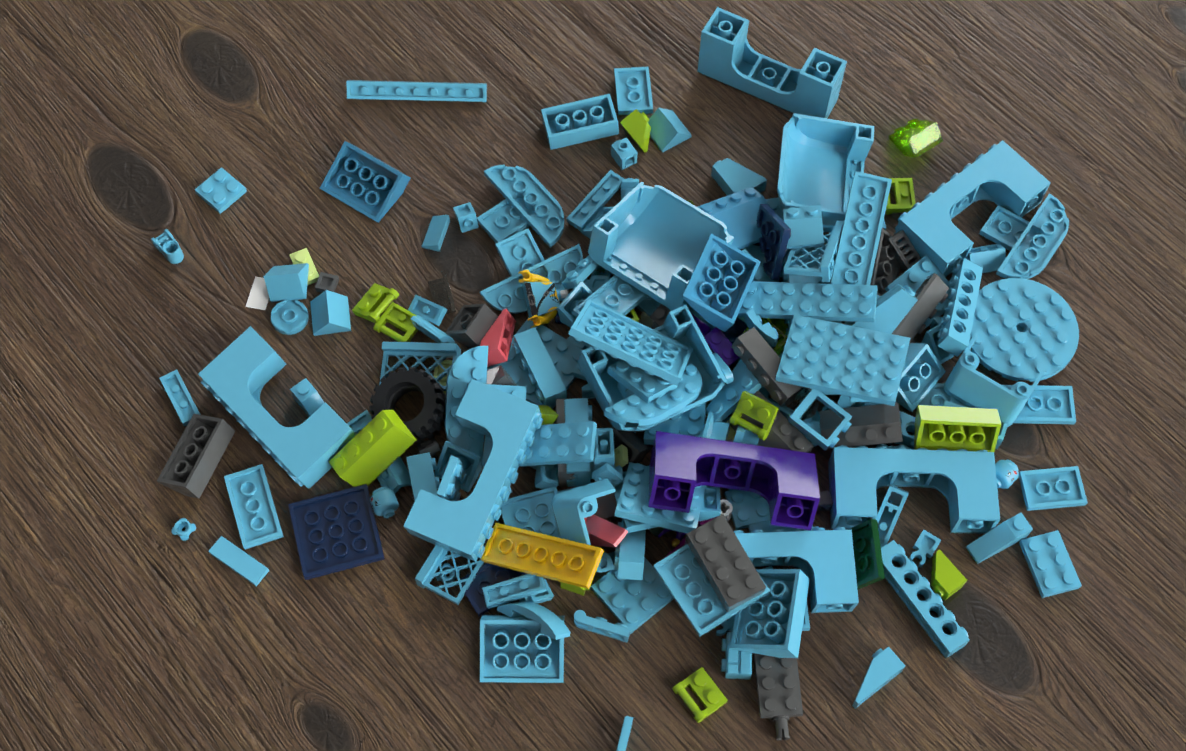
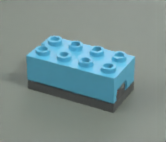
(569, 412)

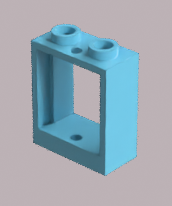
(795, 419)

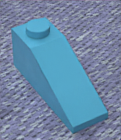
(889, 512)
(1000, 538)
(880, 671)

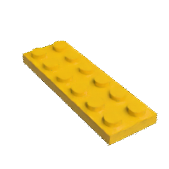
(542, 555)

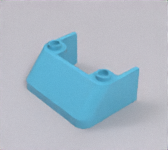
(982, 392)
(574, 506)

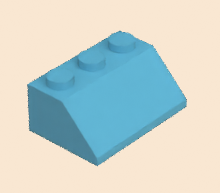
(919, 375)

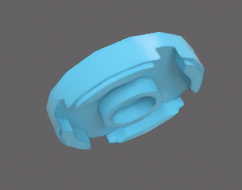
(289, 317)

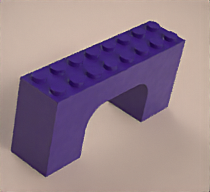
(778, 475)

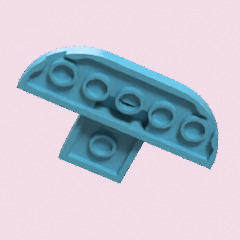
(524, 205)
(1030, 242)
(520, 254)
(469, 366)
(652, 396)

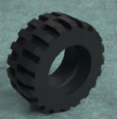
(406, 381)

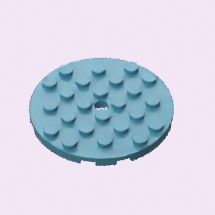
(1049, 325)

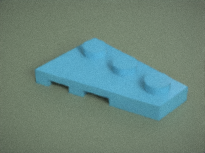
(728, 397)

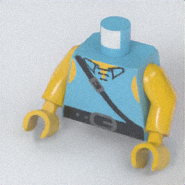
(541, 297)

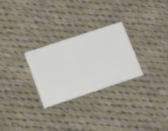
(258, 295)

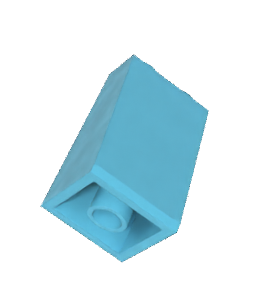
(890, 309)

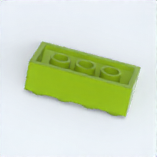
(956, 428)
(373, 449)

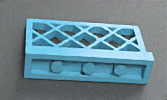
(825, 263)
(416, 350)
(430, 569)

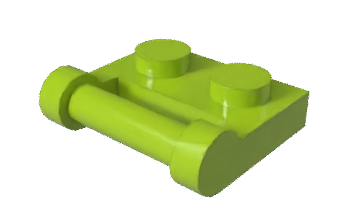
(903, 196)
(375, 302)
(399, 318)
(756, 409)
(706, 692)

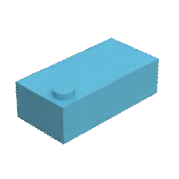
(580, 121)

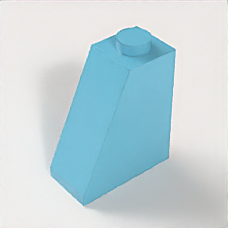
(735, 177)

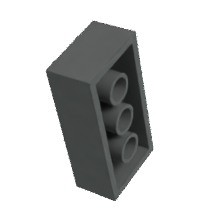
(725, 563)

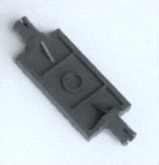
(778, 691)

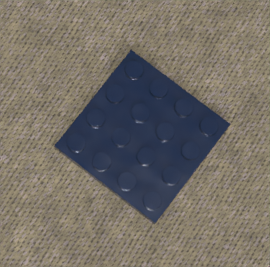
(336, 532)

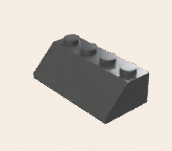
(886, 266)
(928, 295)
(764, 365)
(869, 425)
(782, 433)
(196, 455)

